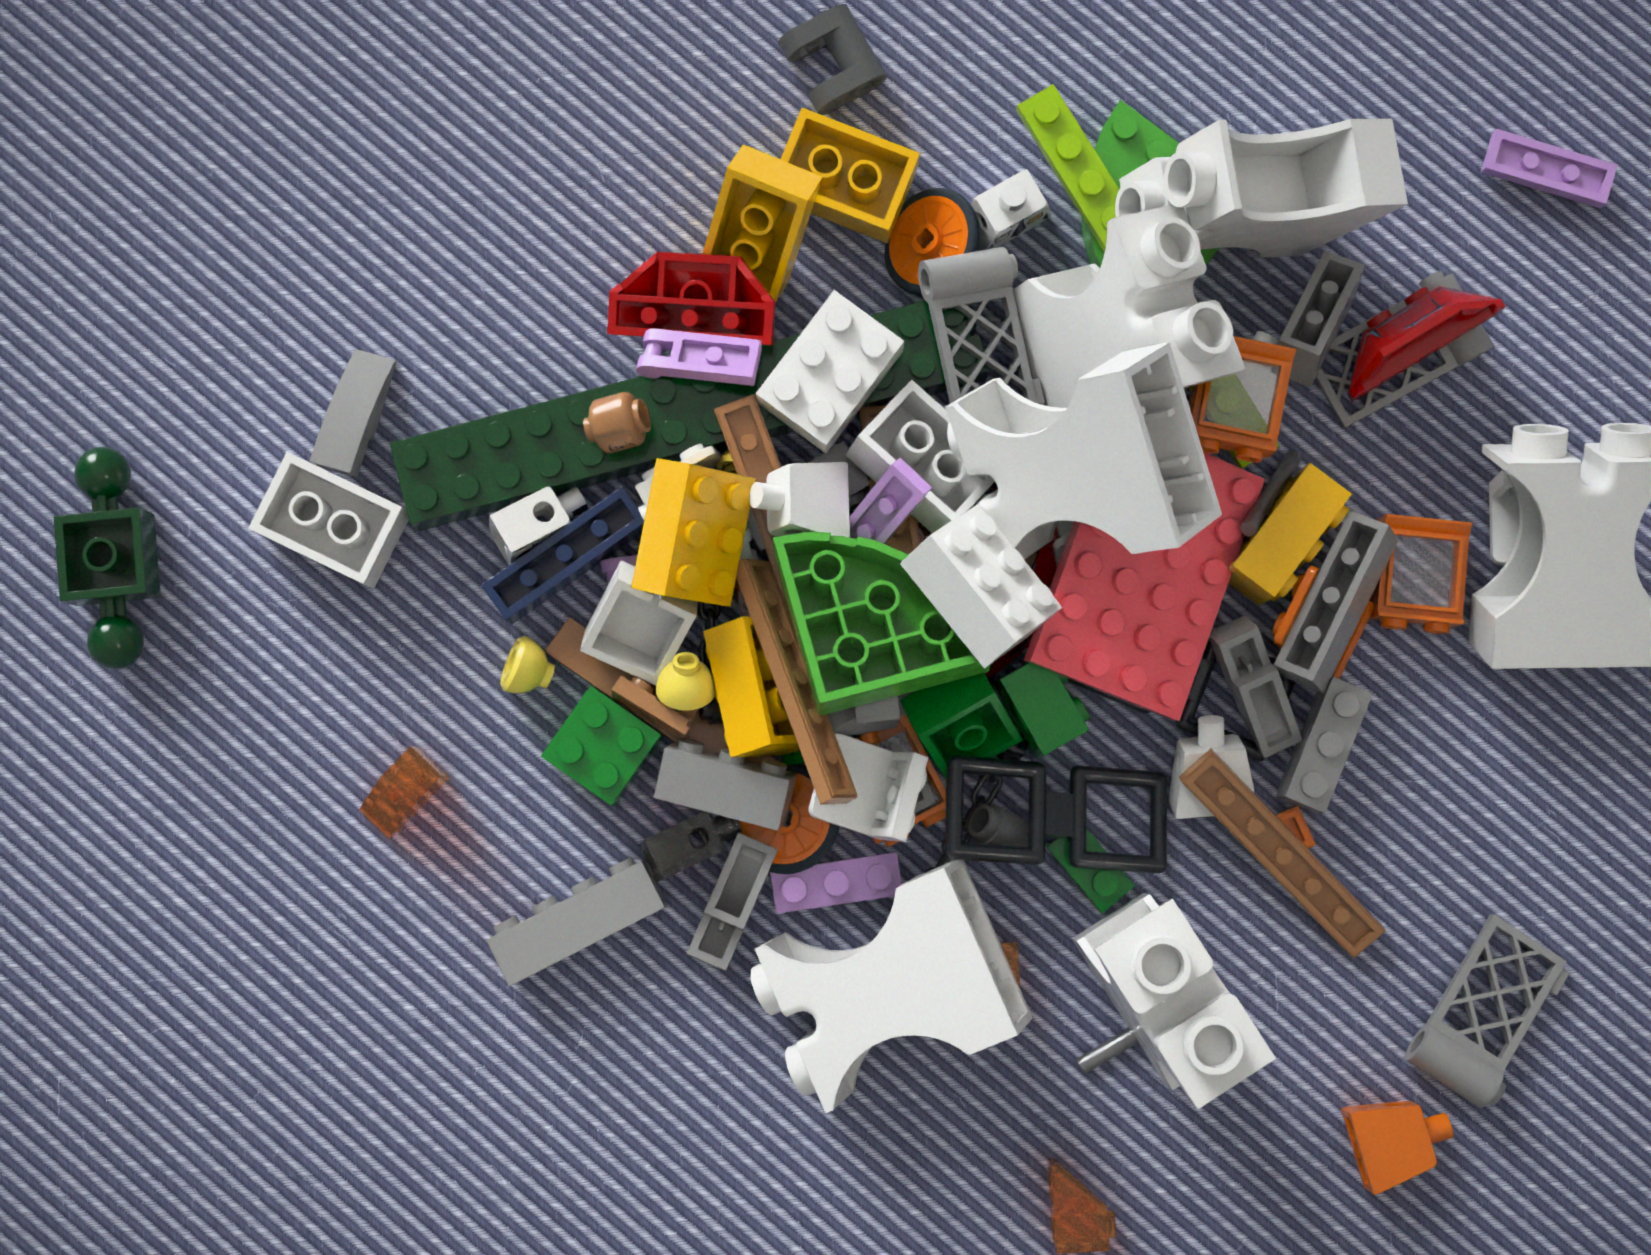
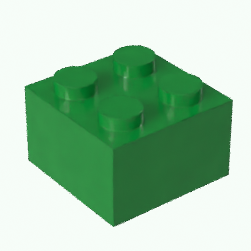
(1042, 708)
(961, 720)
(602, 746)

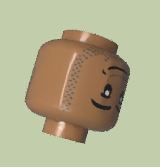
(617, 422)

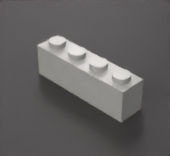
(1336, 601)
(576, 922)

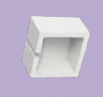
(637, 627)

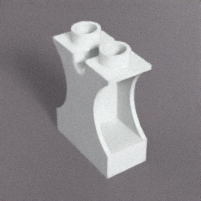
(1274, 189)
(1129, 303)
(1111, 459)
(1572, 575)
(924, 974)
(1173, 998)

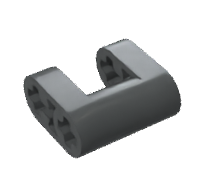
(850, 50)

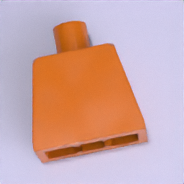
(1393, 1141)

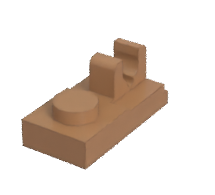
(639, 698)

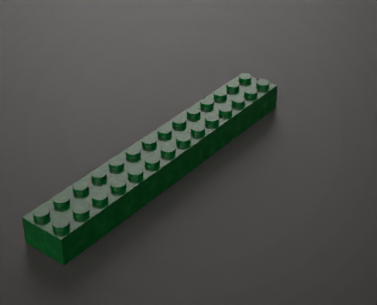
(523, 450)

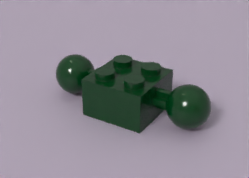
(107, 557)

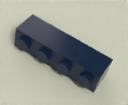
(565, 556)

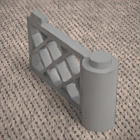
(973, 280)
(1452, 355)
(1466, 1064)

